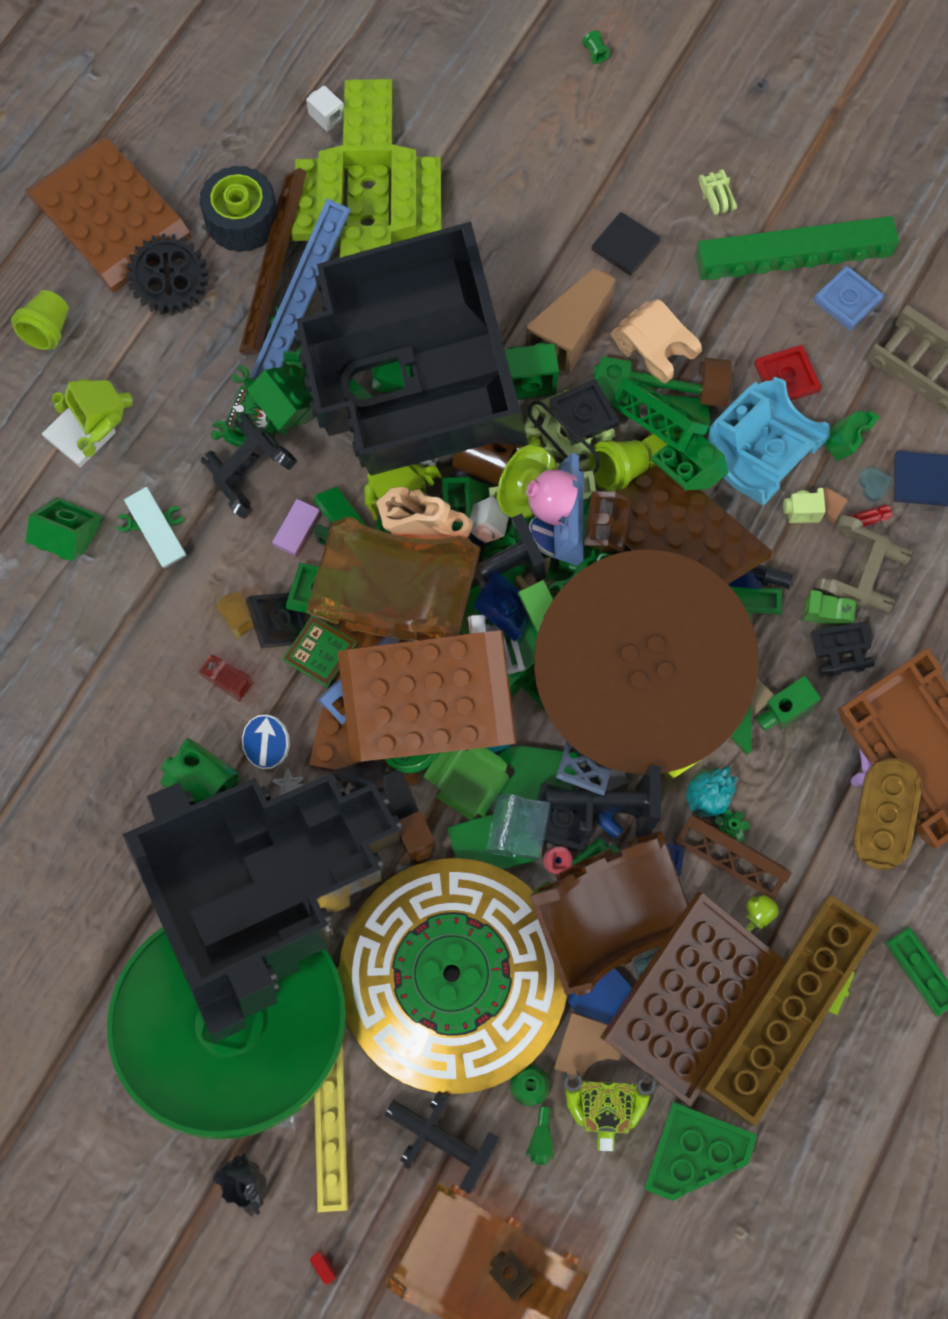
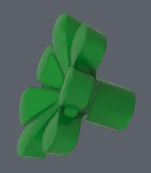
(736, 819)

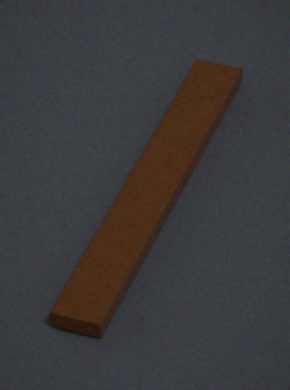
(272, 262)

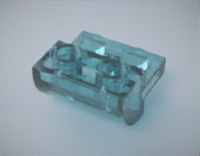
(518, 827)

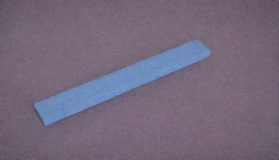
(301, 287)

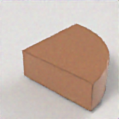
(833, 504)

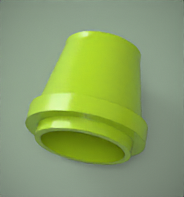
(41, 320)
(618, 463)

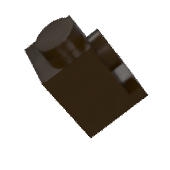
(520, 1283)

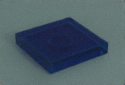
(502, 606)

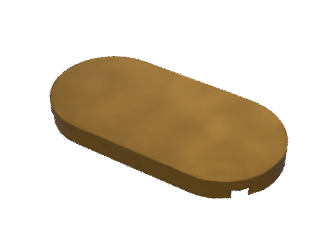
(887, 813)

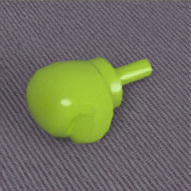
(761, 912)

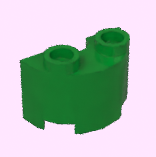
(846, 433)

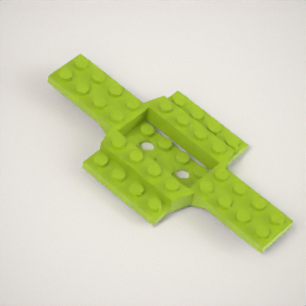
(370, 156)

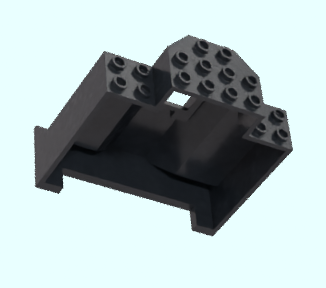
(429, 310)

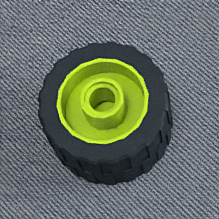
(238, 208)

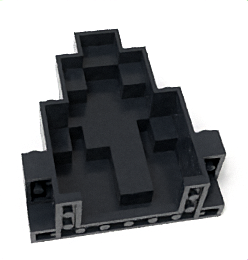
(254, 883)

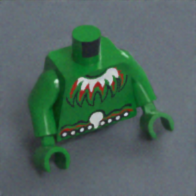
(243, 404)

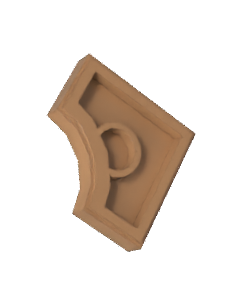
(583, 1045)

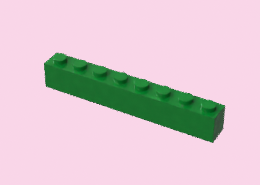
(796, 248)

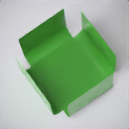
(468, 780)

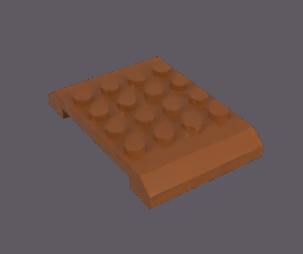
(105, 209)
(427, 696)
(908, 721)

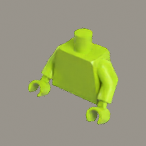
(95, 407)
(410, 477)

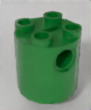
(198, 772)

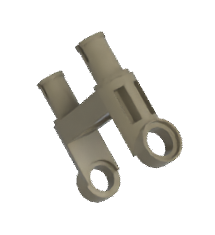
(877, 548)

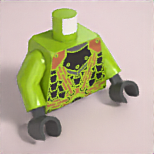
(607, 1106)

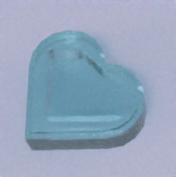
(874, 484)

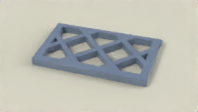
(582, 779)

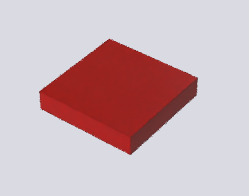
(793, 367)

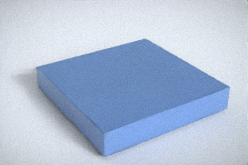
(848, 298)

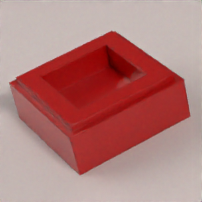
(323, 1267)

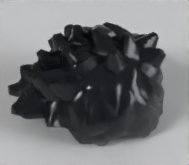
(242, 1184)

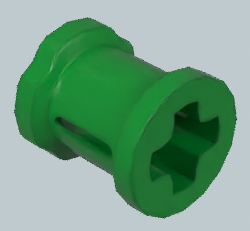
(596, 47)

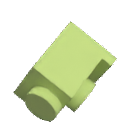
(805, 507)

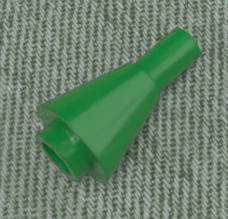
(540, 1146)

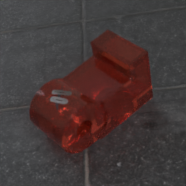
(226, 678)

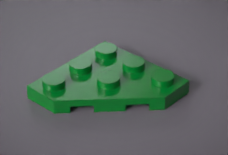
(695, 1152)

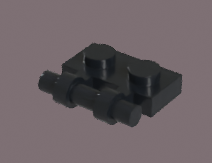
(842, 640)

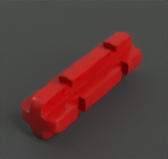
(872, 515)

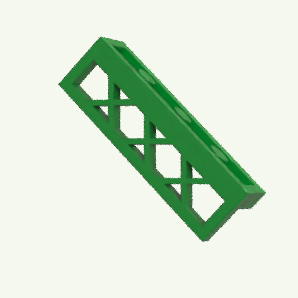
(663, 407)

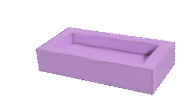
(296, 527)

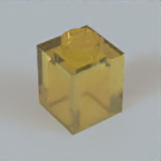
(235, 614)

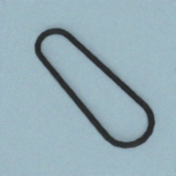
(567, 427)

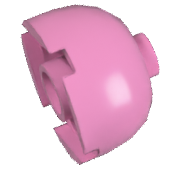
(552, 495)

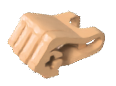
(656, 336)
(420, 515)

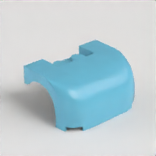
(764, 439)

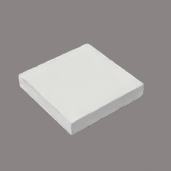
(64, 436)

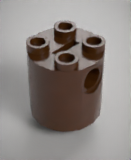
(485, 461)

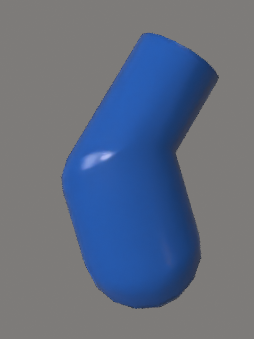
(606, 822)

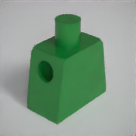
(798, 698)

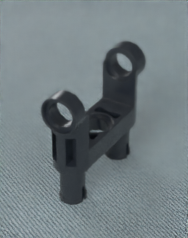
(228, 475)

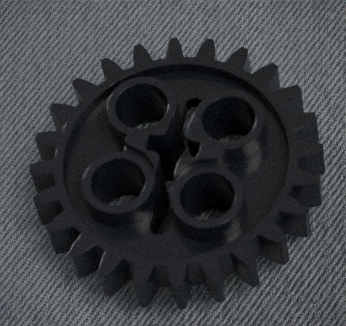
(145, 276)

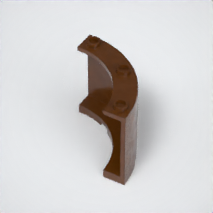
(609, 910)

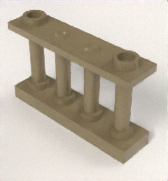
(931, 337)

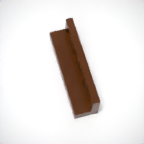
(737, 847)

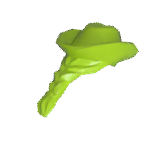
(518, 473)

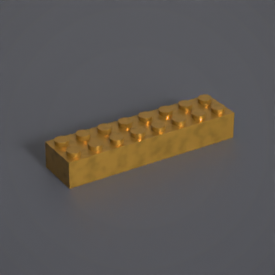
(790, 1010)

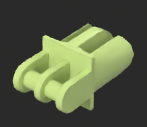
(717, 192)

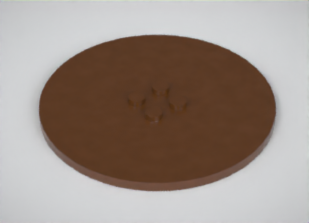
(646, 661)

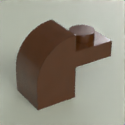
(715, 381)

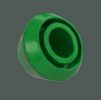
(540, 1086)

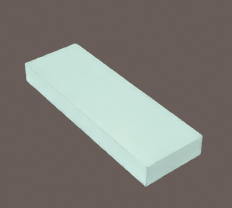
(155, 527)

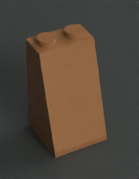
(573, 318)

